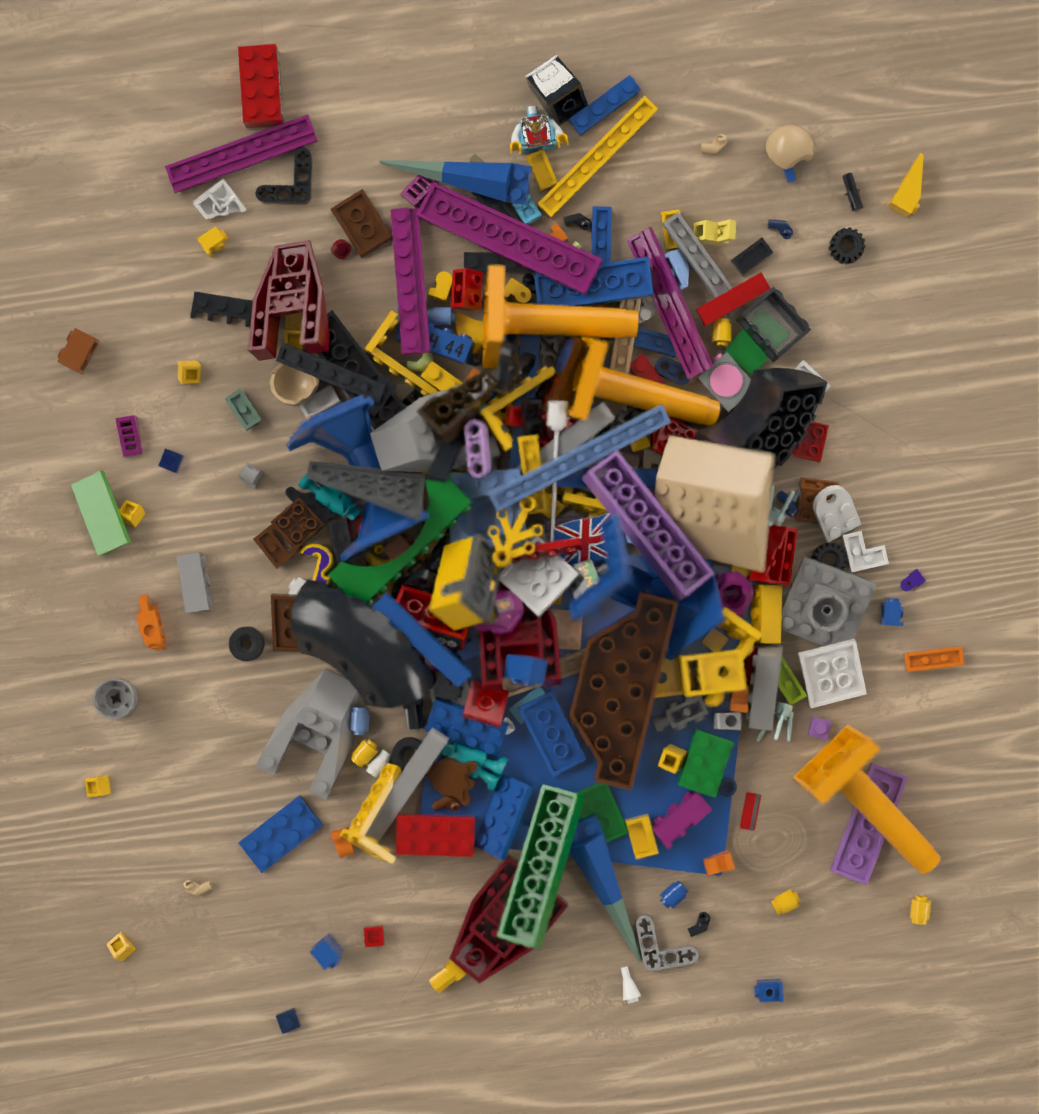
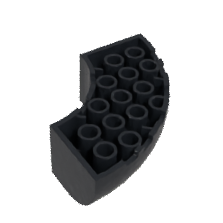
(771, 413)
(359, 646)

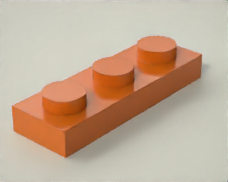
(933, 658)

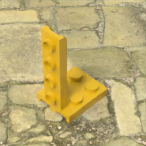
(394, 367)
(493, 422)
(581, 502)
(739, 630)
(367, 814)

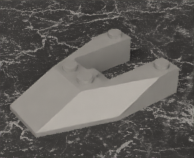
(411, 445)
(321, 722)

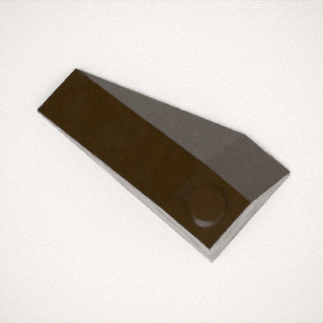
(454, 409)

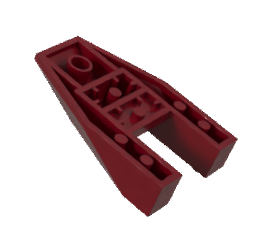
(286, 288)
(528, 632)
(478, 947)

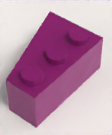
(680, 817)

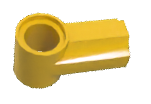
(446, 976)

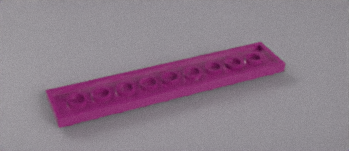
(509, 238)

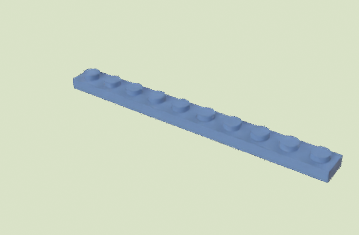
(579, 457)

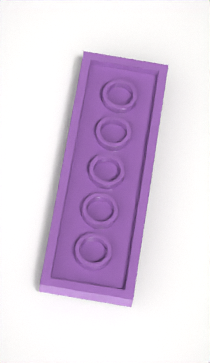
(861, 840)

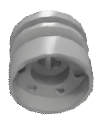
(105, 703)

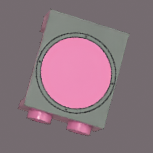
(725, 381)

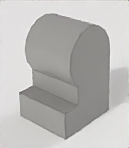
(251, 475)
(728, 721)

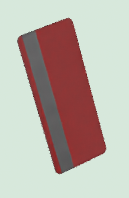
(750, 811)

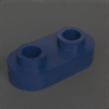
(672, 372)

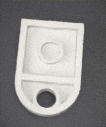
(836, 514)

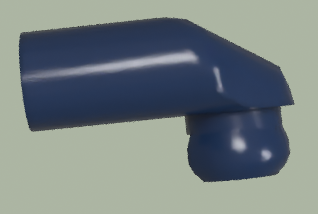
(782, 227)
(792, 507)

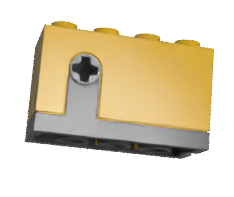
(466, 583)

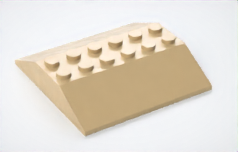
(717, 499)

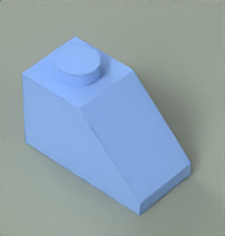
(679, 267)

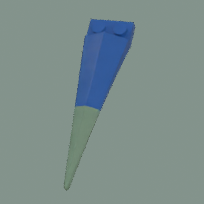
(496, 180)
(594, 860)

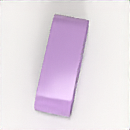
(472, 440)

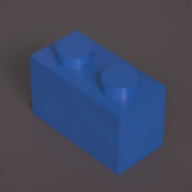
(525, 670)
(327, 952)

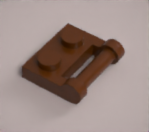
(273, 547)

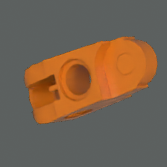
(150, 624)

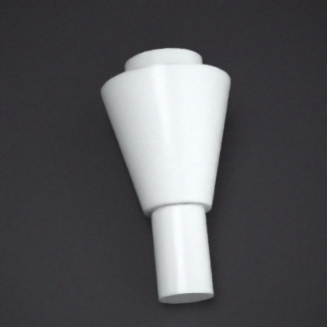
(630, 991)

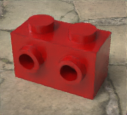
(466, 289)

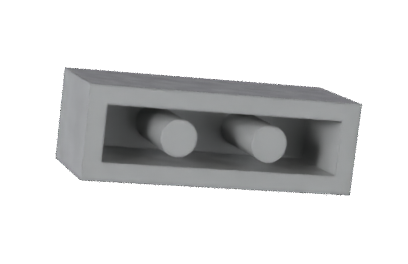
(194, 582)

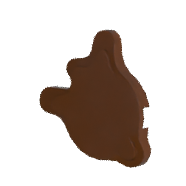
(452, 778)

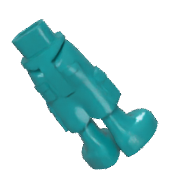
(333, 498)
(465, 754)

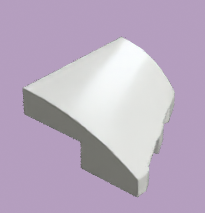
(218, 201)

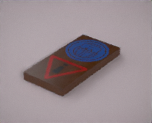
(563, 367)

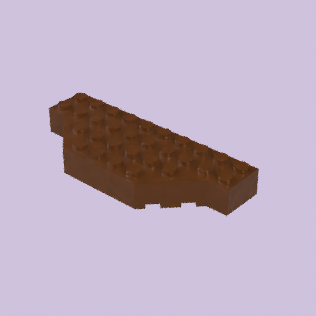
(620, 686)

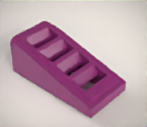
(410, 187)
(119, 422)

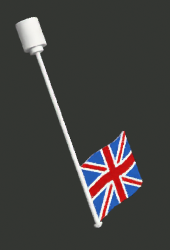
(587, 528)

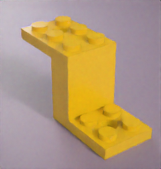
(699, 675)

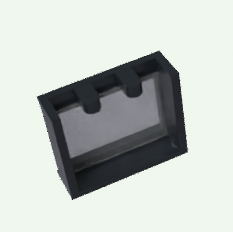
(773, 324)

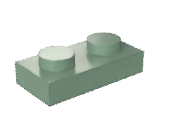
(243, 409)

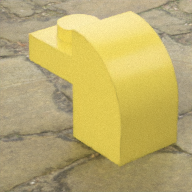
(715, 232)

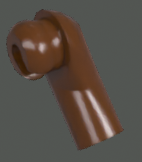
(447, 801)

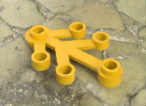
(514, 535)

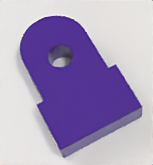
(915, 579)

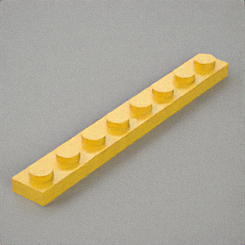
(597, 157)

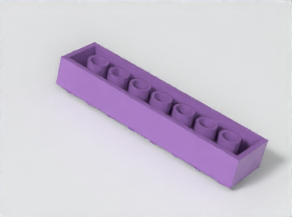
(648, 525)

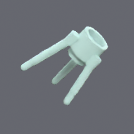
(776, 515)
(782, 712)

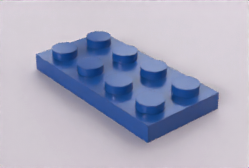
(448, 720)
(552, 733)
(503, 816)
(280, 833)

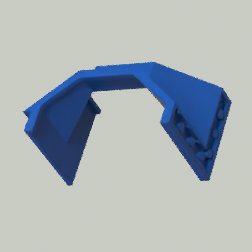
(347, 432)
(694, 615)

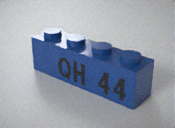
(447, 344)

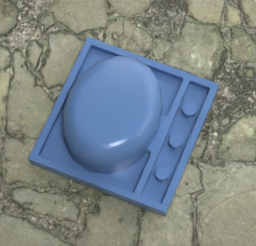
(483, 512)

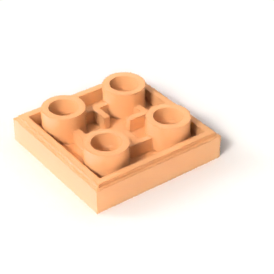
(568, 630)

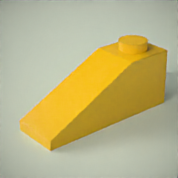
(909, 192)

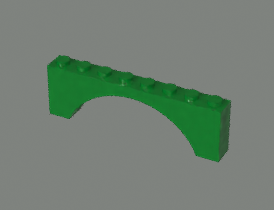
(446, 504)

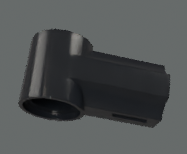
(414, 714)

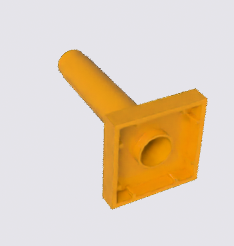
(540, 319)
(592, 380)
(839, 768)

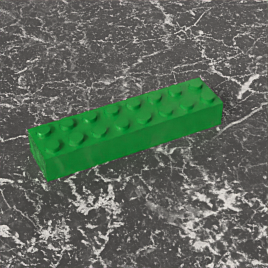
(541, 866)

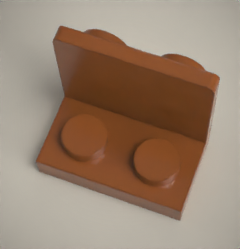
(808, 491)

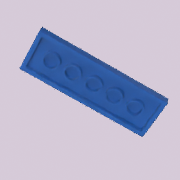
(612, 283)

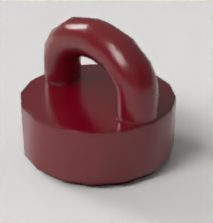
(341, 249)

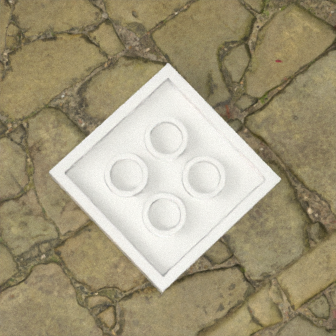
(538, 581)
(832, 673)

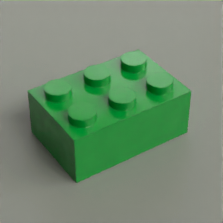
(705, 762)

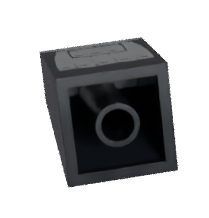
(557, 90)

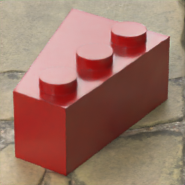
(778, 556)

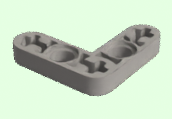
(660, 955)

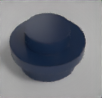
(727, 786)

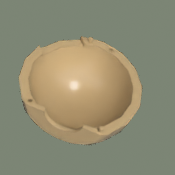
(789, 146)
(292, 385)

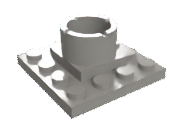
(821, 587)

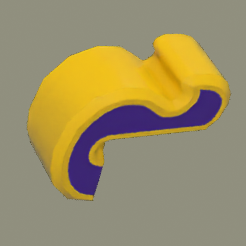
(324, 563)

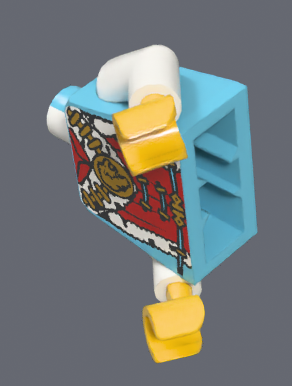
(536, 133)

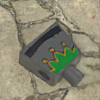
(589, 573)

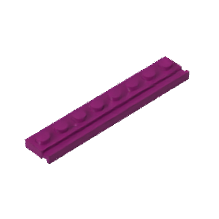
(241, 154)
(410, 281)
(671, 305)

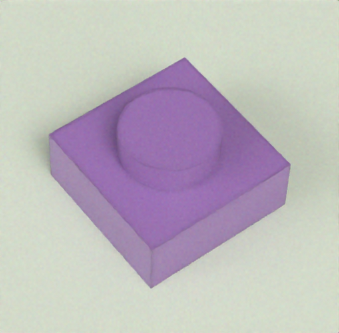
(819, 728)

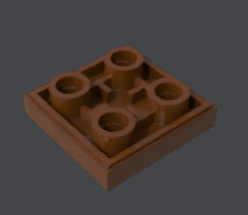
(297, 524)

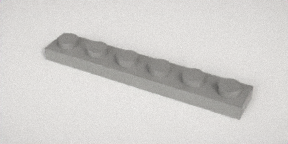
(698, 257)

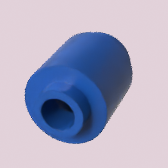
(673, 894)

